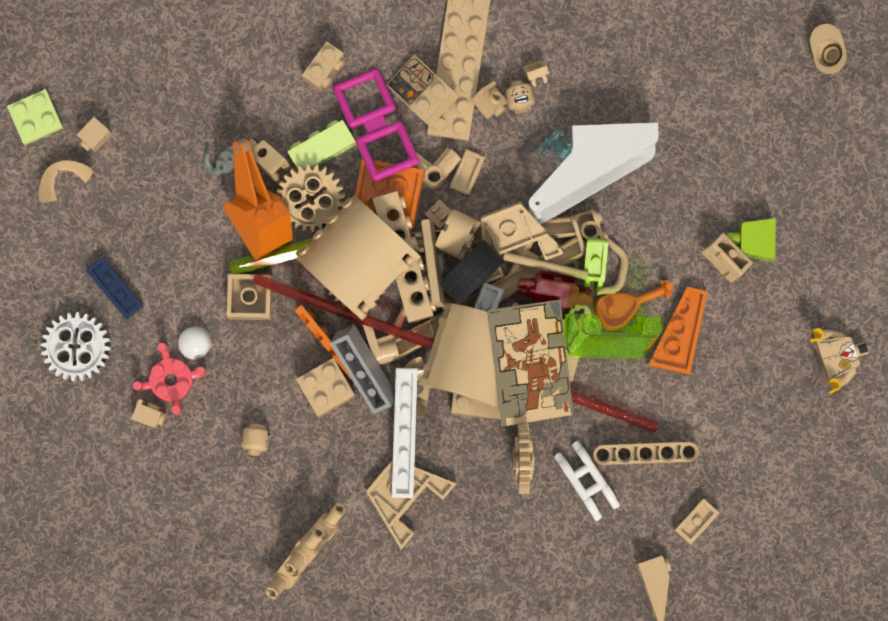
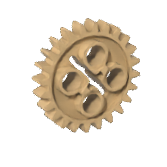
(299, 182)
(523, 458)

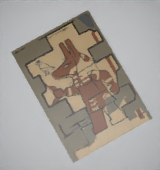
(530, 362)

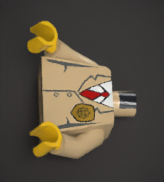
(837, 356)

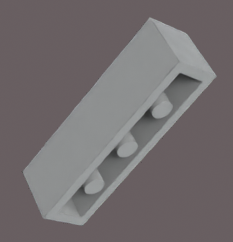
(363, 369)

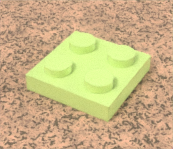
(35, 117)

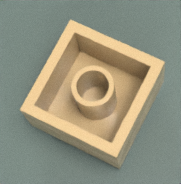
(248, 300)
(325, 387)

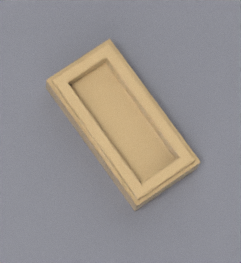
(467, 172)

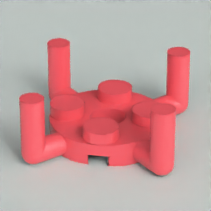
(161, 370)

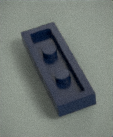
(114, 288)

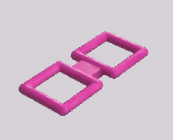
(375, 124)

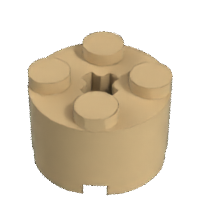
(457, 234)

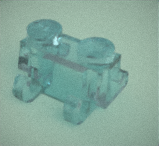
(556, 146)

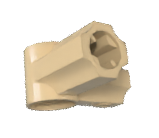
(442, 167)

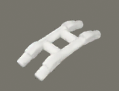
(574, 476)

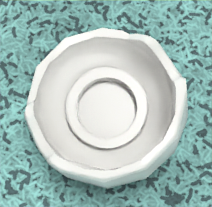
(194, 342)

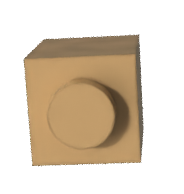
(93, 135)

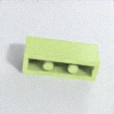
(322, 145)

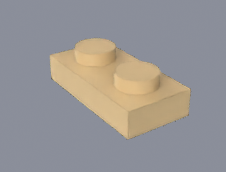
(696, 521)

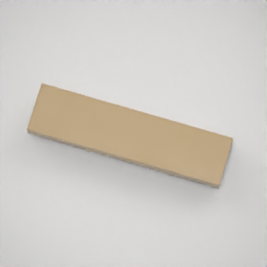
(432, 263)

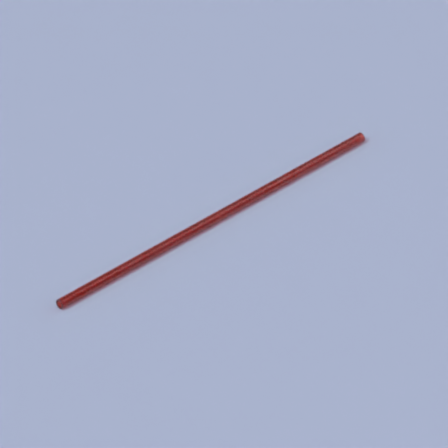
(428, 343)

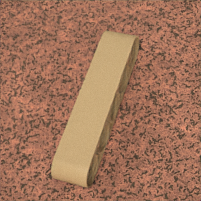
(654, 448)

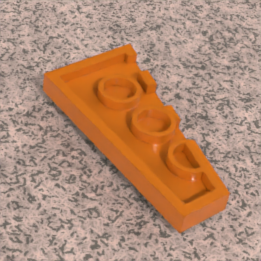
(320, 333)
(679, 340)

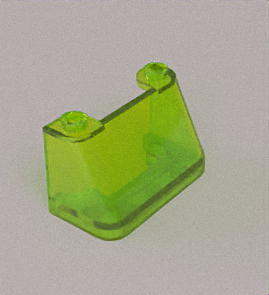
(586, 340)

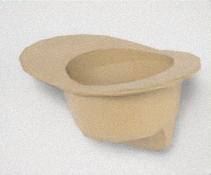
(828, 48)

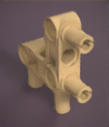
(306, 551)

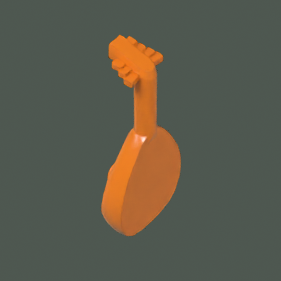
(619, 308)

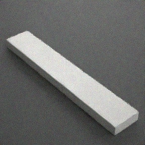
(404, 433)

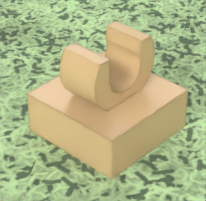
(536, 70)
(438, 214)

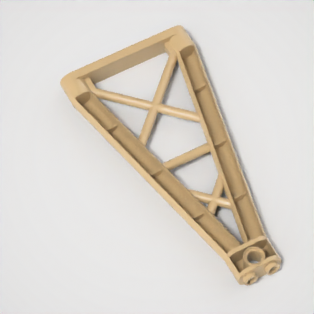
(394, 348)

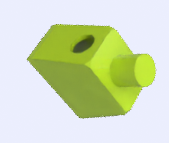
(756, 239)

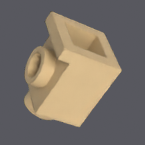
(490, 101)
(148, 414)

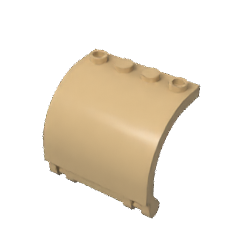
(356, 256)
(463, 356)

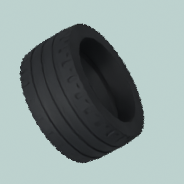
(471, 272)

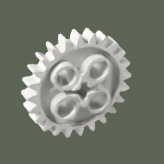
(56, 346)

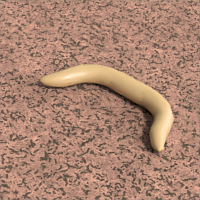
(622, 271)

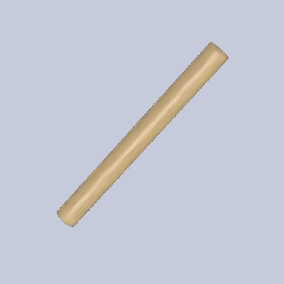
(545, 265)

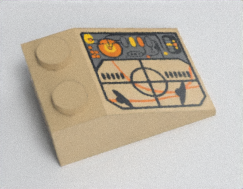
(422, 90)

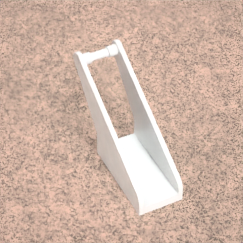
(597, 160)

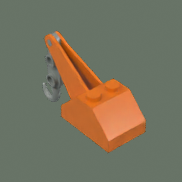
(255, 212)

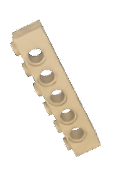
(425, 309)

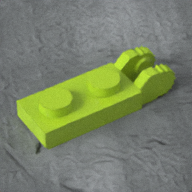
(596, 261)

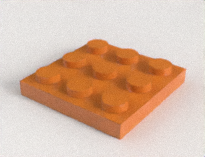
(406, 182)

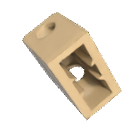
(269, 160)

